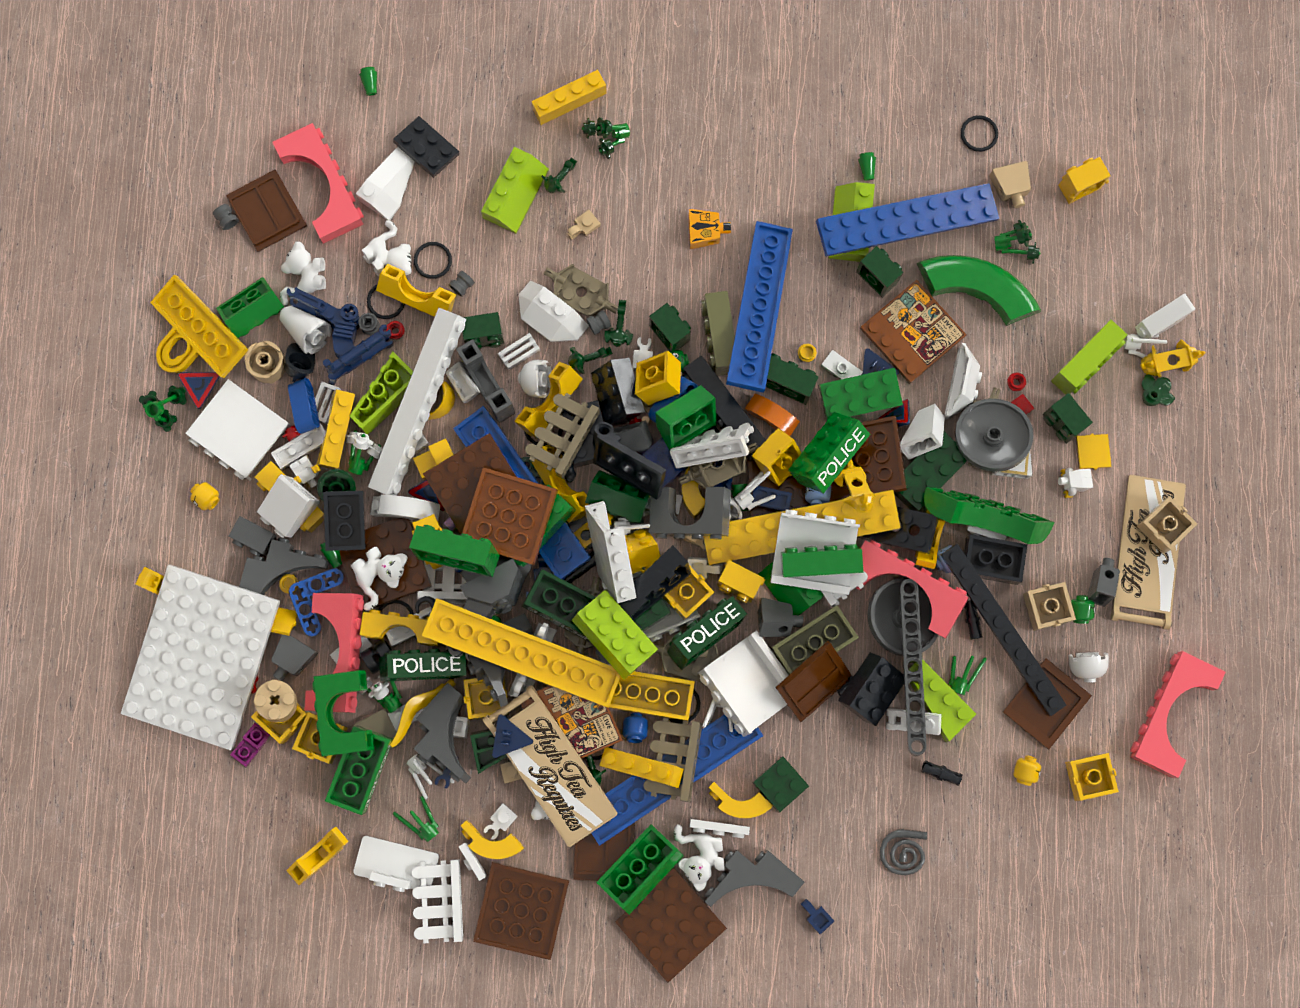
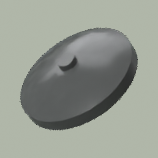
(994, 435)
(885, 617)

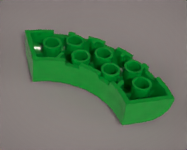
(980, 280)
(987, 514)

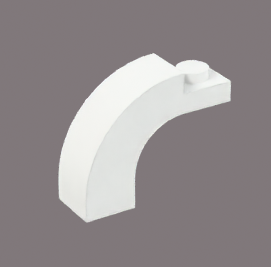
(403, 507)

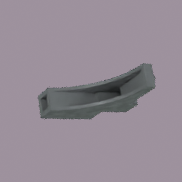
(280, 561)
(494, 674)
(439, 722)
(766, 872)

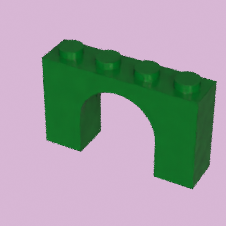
(327, 691)

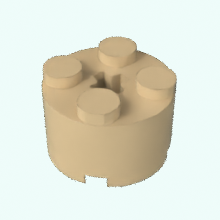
(261, 352)
(273, 712)

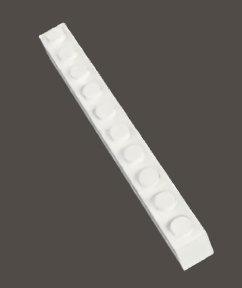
(417, 402)

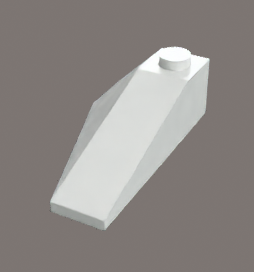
(387, 184)

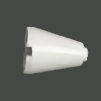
(305, 329)

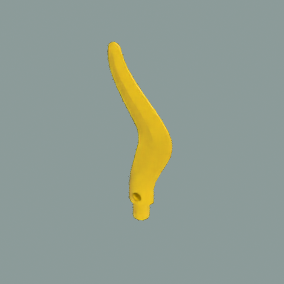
(412, 707)

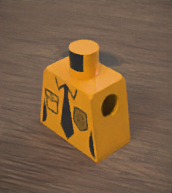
(706, 228)

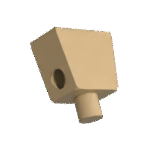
(1012, 182)

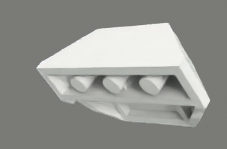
(550, 314)
(963, 382)

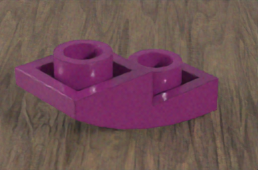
(250, 745)

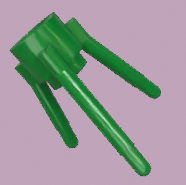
(960, 684)
(427, 830)

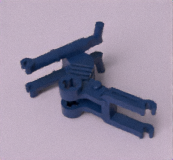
(343, 335)

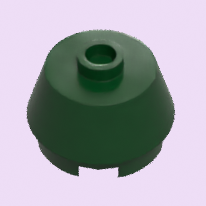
(334, 481)

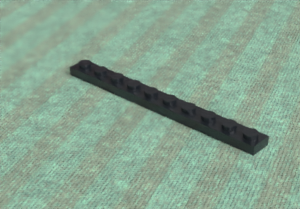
(1003, 629)

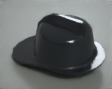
(297, 363)

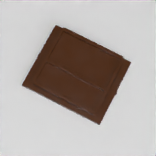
(266, 210)
(814, 681)
(1032, 717)
(594, 860)

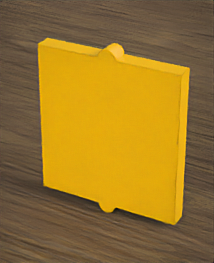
(1093, 451)
(284, 621)

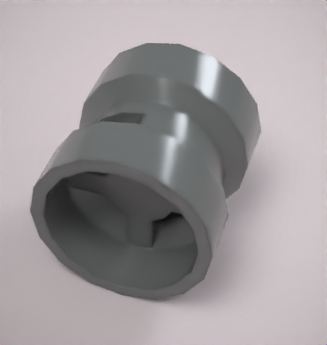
(226, 218)
(461, 283)
(598, 323)
(367, 326)

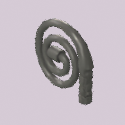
(903, 856)

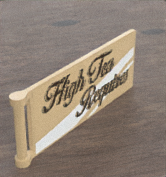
(1145, 571)
(555, 771)

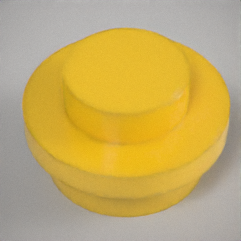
(807, 353)
(286, 581)

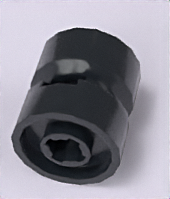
(380, 648)

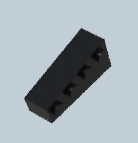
(657, 582)

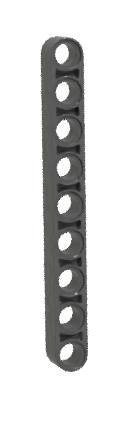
(915, 657)

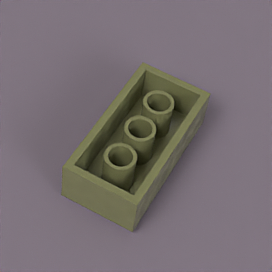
(720, 330)
(800, 645)

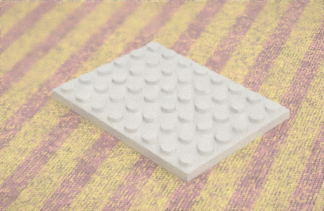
(200, 657)

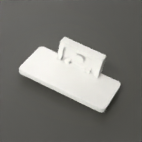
(391, 863)

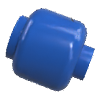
(635, 728)

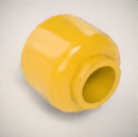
(204, 496)
(1027, 770)

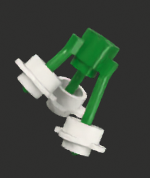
(361, 441)
(380, 693)

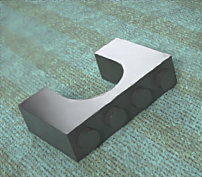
(484, 380)
(712, 523)

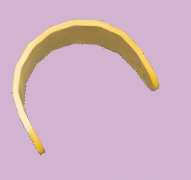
(446, 404)

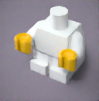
(305, 471)
(1075, 481)

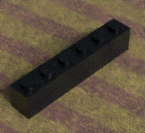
(727, 408)

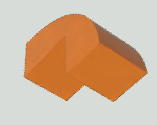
(772, 413)

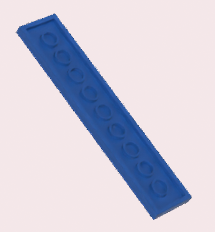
(907, 219)
(759, 307)
(563, 550)
(634, 802)

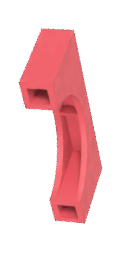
(307, 147)
(944, 600)
(345, 614)
(1153, 743)

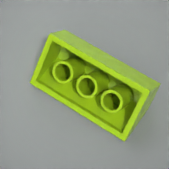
(514, 190)
(852, 198)

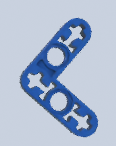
(307, 592)

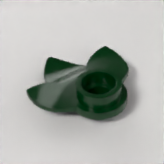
(1158, 389)

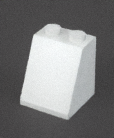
(287, 506)

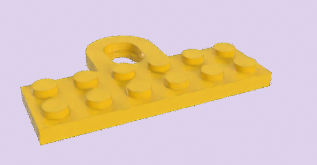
(199, 327)

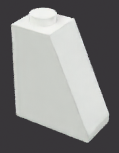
(1165, 318)
(924, 432)

